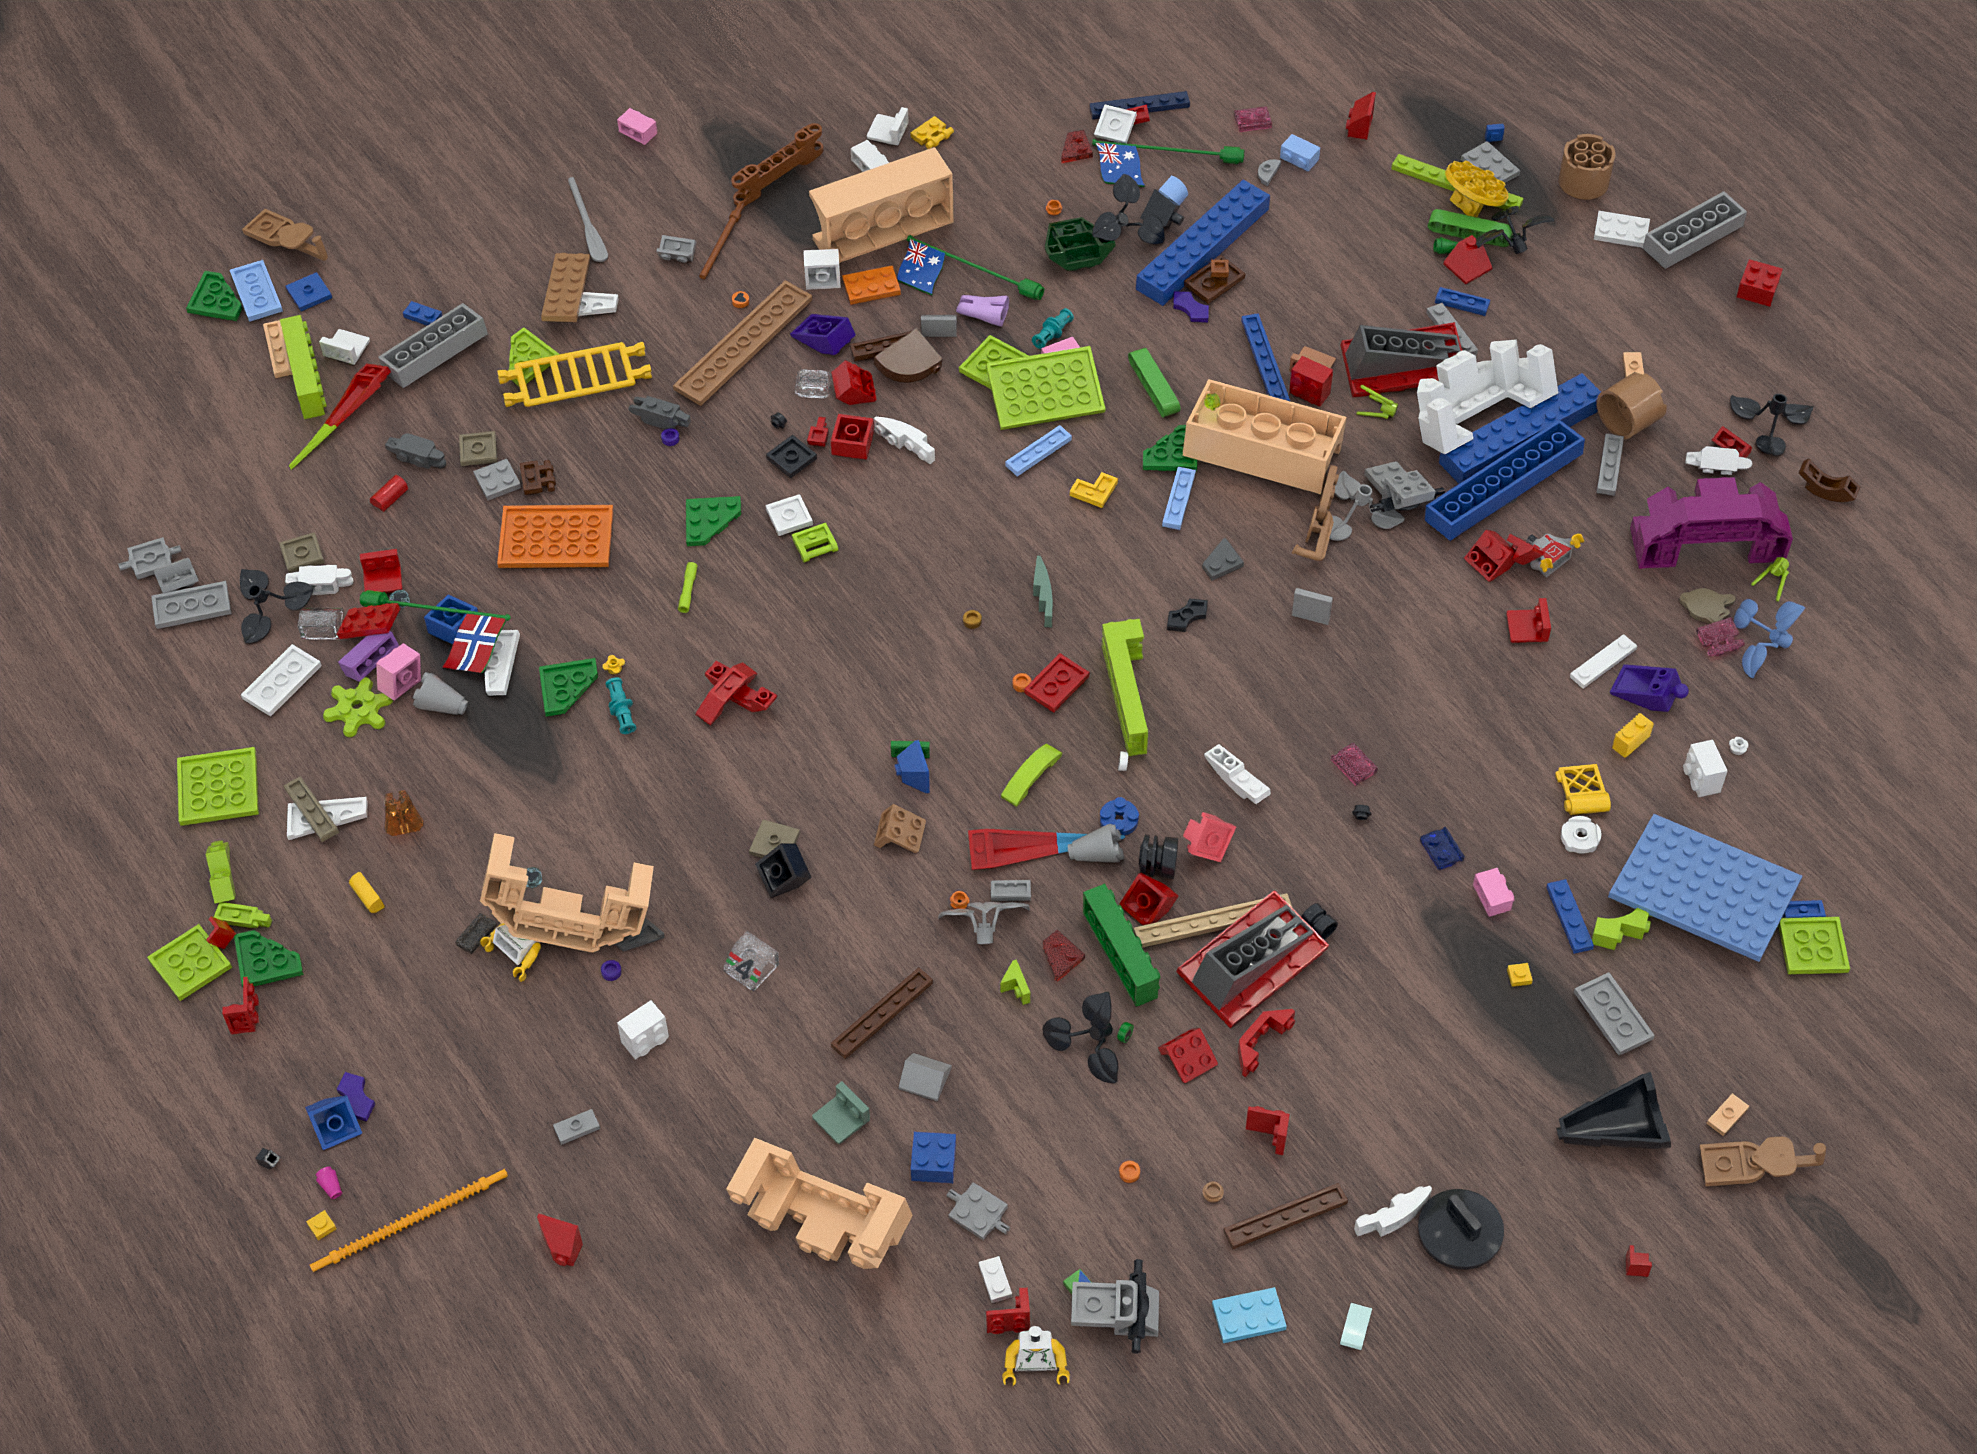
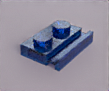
(1442, 848)

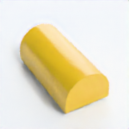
(366, 893)

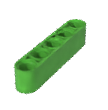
(1465, 226)
(1154, 382)

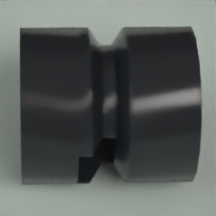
(1319, 921)

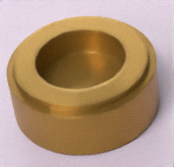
(972, 619)

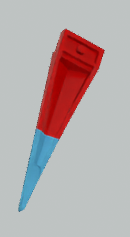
(1005, 847)

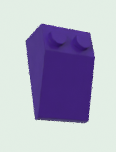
(824, 333)

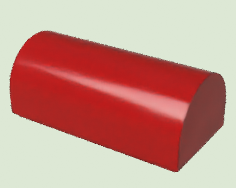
(1727, 439)
(389, 493)

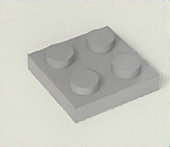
(497, 479)

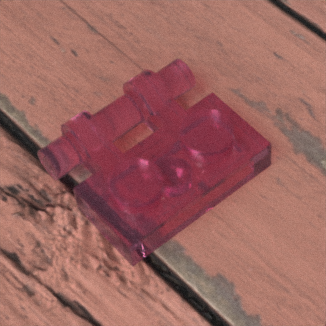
(1717, 632)

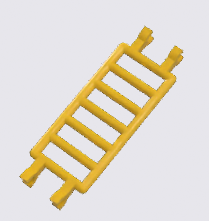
(523, 396)

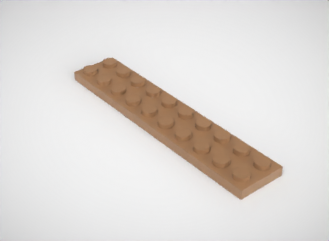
(742, 343)

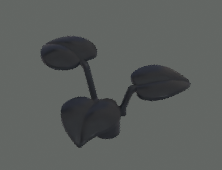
(1109, 226)
(1517, 240)
(1795, 413)
(253, 587)
(1098, 1010)

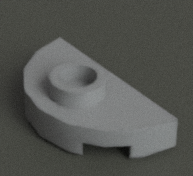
(1267, 170)

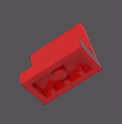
(382, 571)
(1530, 624)
(243, 1017)
(1189, 1054)
(1269, 1122)
(1010, 1319)

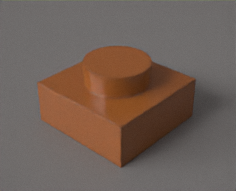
(1219, 268)

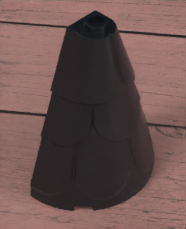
(1619, 1119)

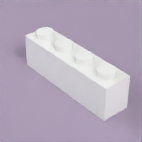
(867, 156)

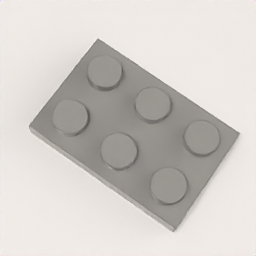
(1489, 158)

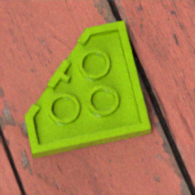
(528, 347)

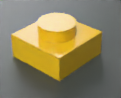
(1519, 974)
(321, 1225)

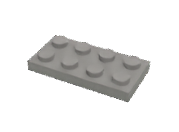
(191, 604)
(1614, 1014)

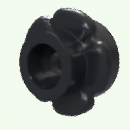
(778, 420)
(1361, 812)

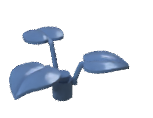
(1785, 617)

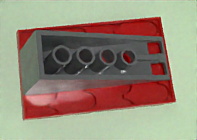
(1396, 357)
(1252, 959)

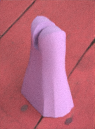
(984, 308)

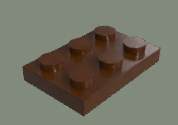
(1209, 287)

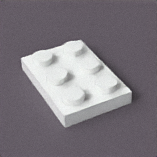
(1621, 229)

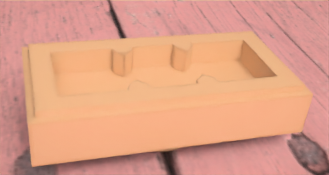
(1632, 363)
(1727, 1114)

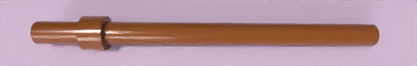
(733, 218)

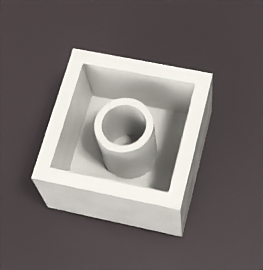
(822, 269)
(1705, 768)
(643, 1030)

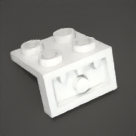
(888, 128)
(344, 346)

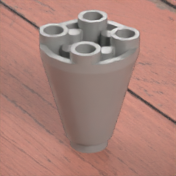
(438, 696)
(1098, 846)

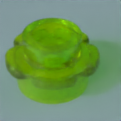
(1212, 401)

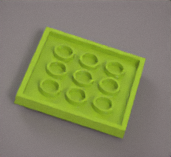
(217, 786)

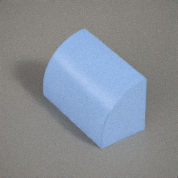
(1175, 189)

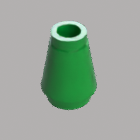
(1443, 245)

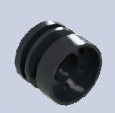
(1159, 856)

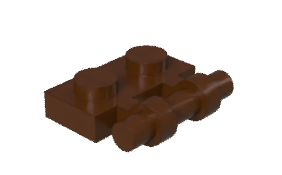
(531, 477)

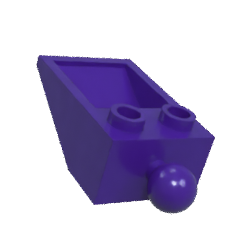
(1649, 687)

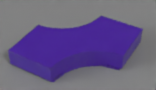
(1186, 303)
(354, 1089)

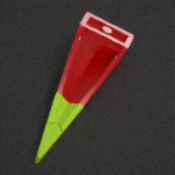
(362, 386)

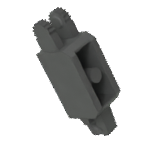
(659, 412)
(416, 451)

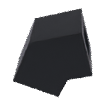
(267, 1158)

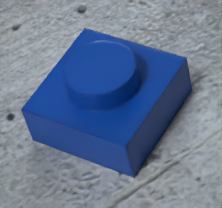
(1494, 132)

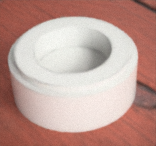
(1123, 761)

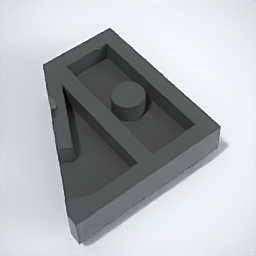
(1222, 561)
(648, 934)

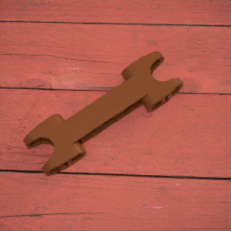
(759, 176)

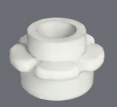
(1738, 749)

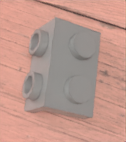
(676, 248)
(176, 575)

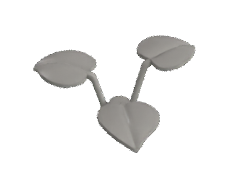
(1350, 488)
(984, 930)

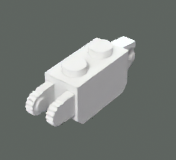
(1718, 459)
(323, 579)

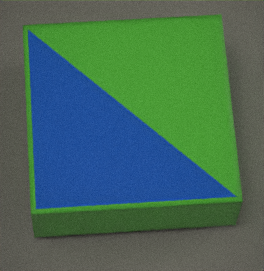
(1078, 1276)

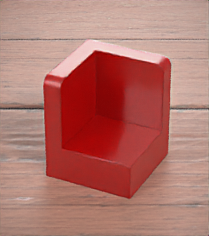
(221, 934)
(1637, 1263)

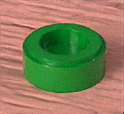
(1125, 1032)

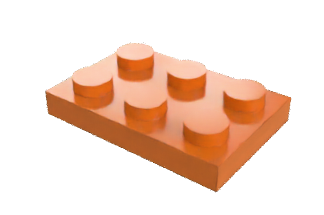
(871, 285)

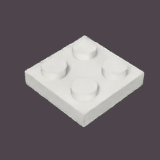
(1115, 124)
(789, 515)

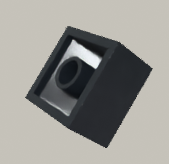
(783, 869)

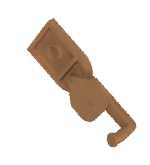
(281, 231)
(1321, 515)
(1731, 1162)

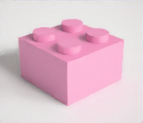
(398, 671)

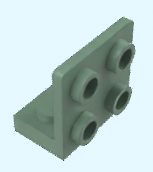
(842, 1114)

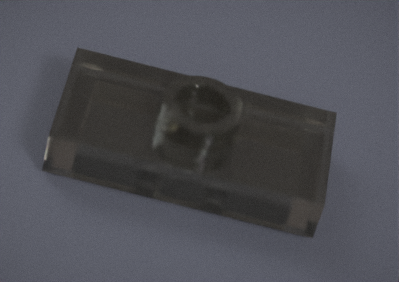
(471, 937)

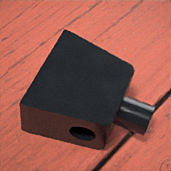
(1162, 208)

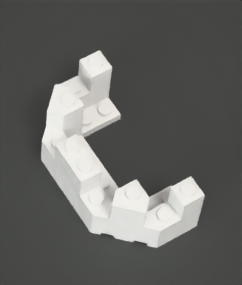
(1472, 386)

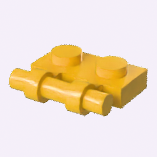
(928, 130)

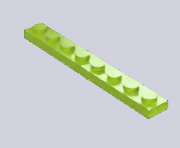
(1437, 177)

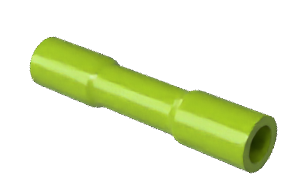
(685, 598)

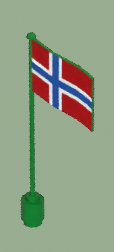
(473, 640)

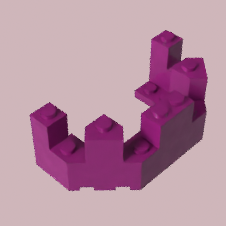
(1711, 517)

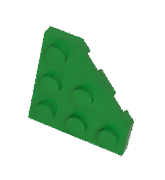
(214, 298)
(1168, 453)
(708, 517)
(565, 684)
(265, 959)

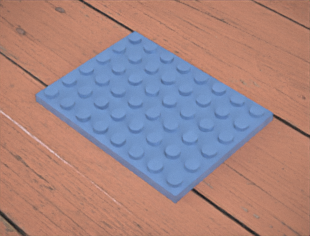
(1706, 887)

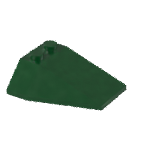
(1072, 244)

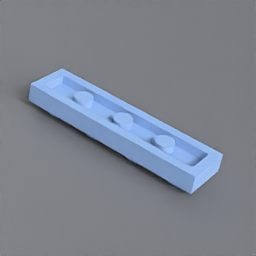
(1038, 450)
(1178, 498)

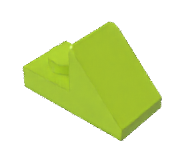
(1015, 980)

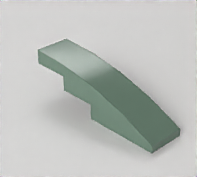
(1043, 590)

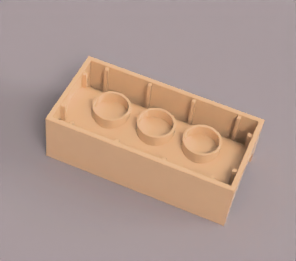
(884, 205)
(1264, 436)

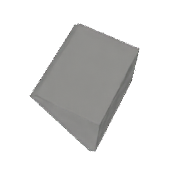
(939, 325)
(924, 1076)

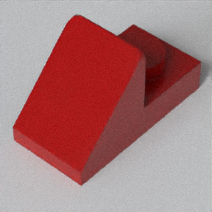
(1524, 551)

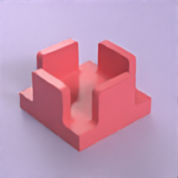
(1209, 837)

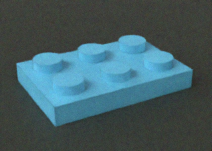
(1249, 1315)

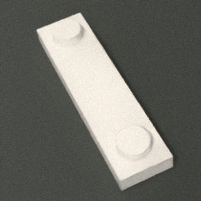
(1603, 661)

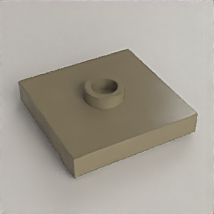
(478, 448)
(301, 552)
(770, 836)

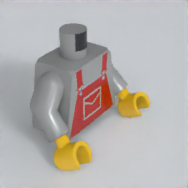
(1556, 551)

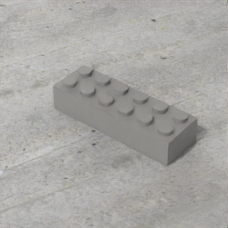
(1694, 230)
(433, 345)

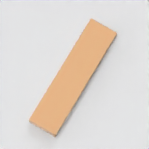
(277, 349)

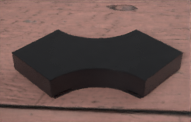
(1180, 619)

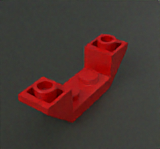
(723, 691)
(745, 696)
(1278, 1020)

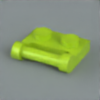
(813, 537)

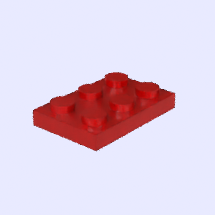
(368, 621)
(1056, 682)

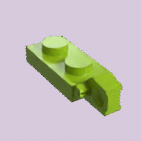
(242, 915)

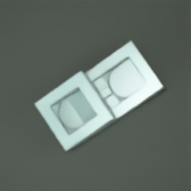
(1356, 1326)

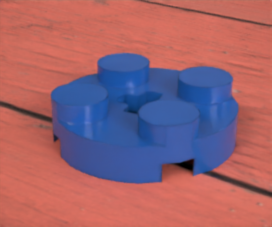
(1120, 807)

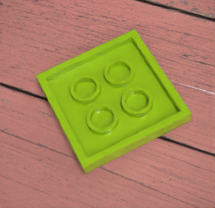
(989, 351)
(1813, 945)
(189, 962)

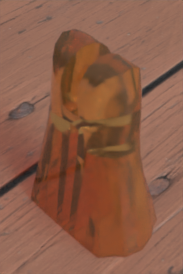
(401, 815)

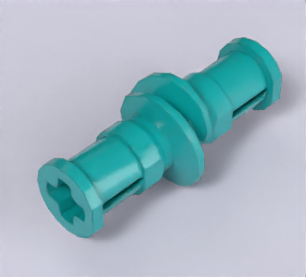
(1052, 328)
(620, 705)

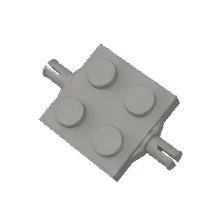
(148, 557)
(978, 1211)

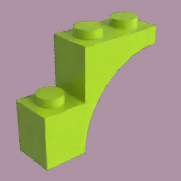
(220, 870)
(1610, 931)

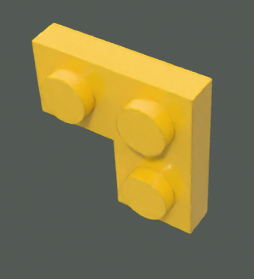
(1097, 493)

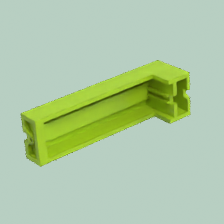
(1119, 648)

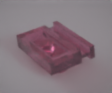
(1253, 119)
(1354, 763)

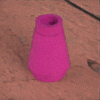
(329, 1182)

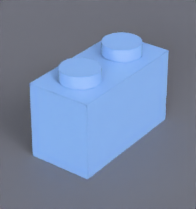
(1300, 152)

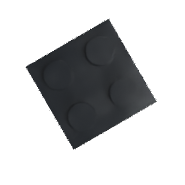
(791, 456)

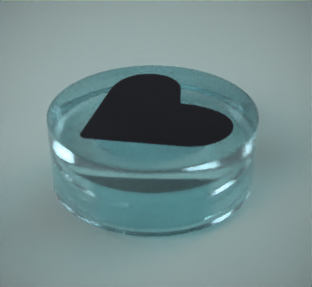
(401, 596)
(534, 877)

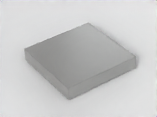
(1312, 606)

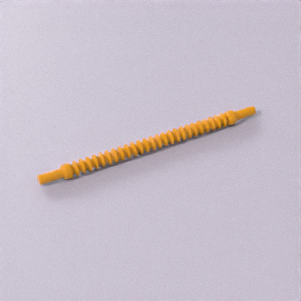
(335, 1256)

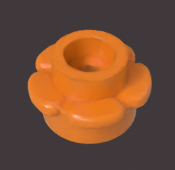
(1054, 207)
(959, 896)

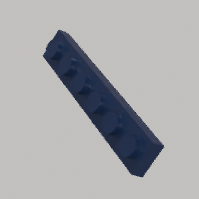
(1154, 103)

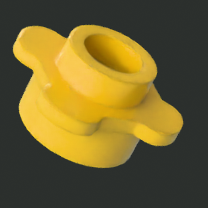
(616, 668)

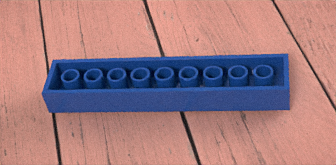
(1202, 242)
(1571, 405)
(1504, 480)

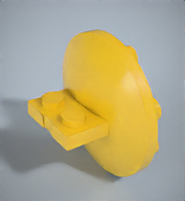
(1474, 187)

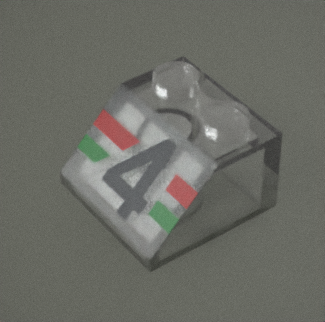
(320, 622)
(751, 961)

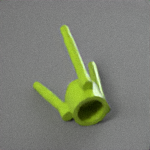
(1388, 406)
(1778, 568)

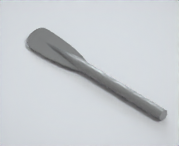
(594, 242)

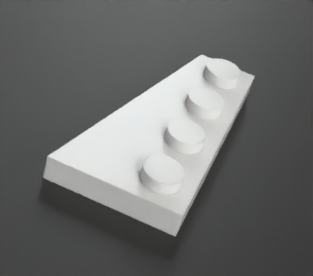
(598, 303)
(501, 663)
(339, 810)

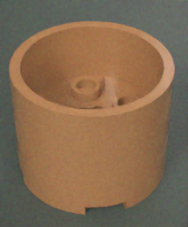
(1586, 167)
(1631, 405)

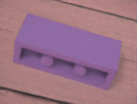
(366, 654)

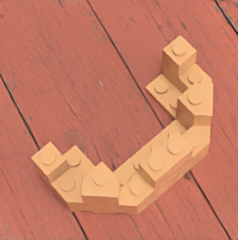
(558, 914)
(827, 1211)

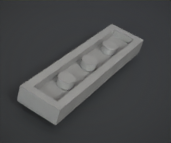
(1440, 315)
(1610, 464)

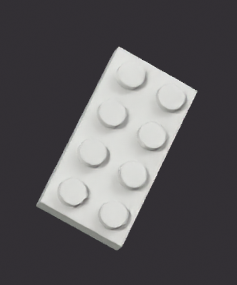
(281, 680)

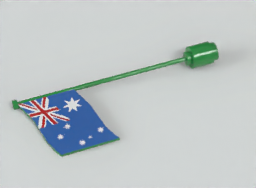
(1124, 159)
(924, 263)

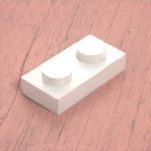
(995, 1279)

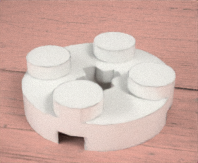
(1580, 844)

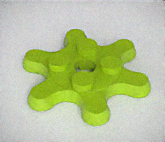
(353, 717)

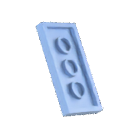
(256, 290)

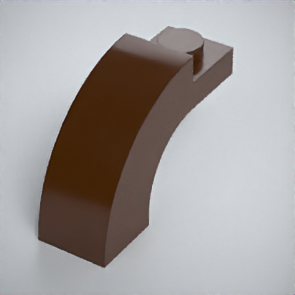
(1828, 487)

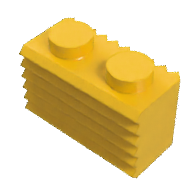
(1632, 735)

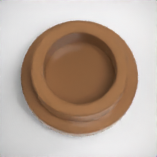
(1213, 1192)

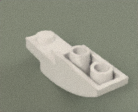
(902, 434)
(1235, 775)
(1401, 1211)

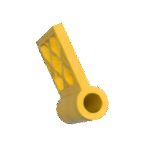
(1585, 800)

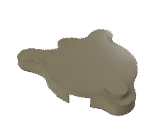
(1707, 605)

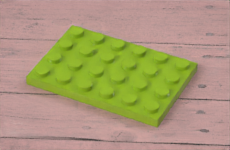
(1045, 387)

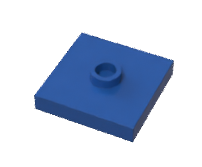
(308, 291)

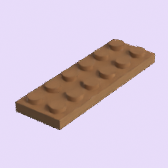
(566, 287)

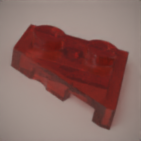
(1076, 147)
(1061, 954)

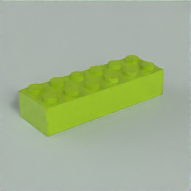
(303, 366)

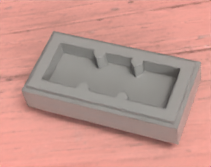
(1011, 890)
(576, 1126)

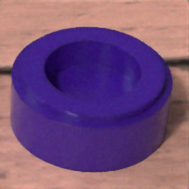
(670, 437)
(611, 970)

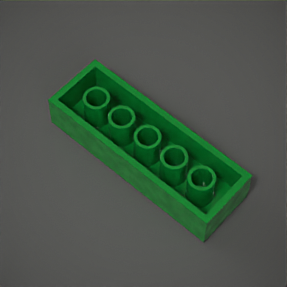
(1121, 945)

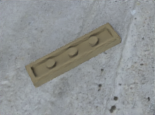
(311, 809)

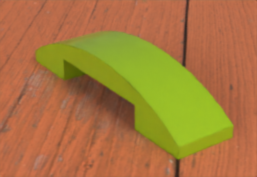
(1029, 772)

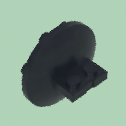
(1460, 1229)

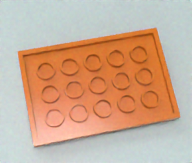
(555, 536)

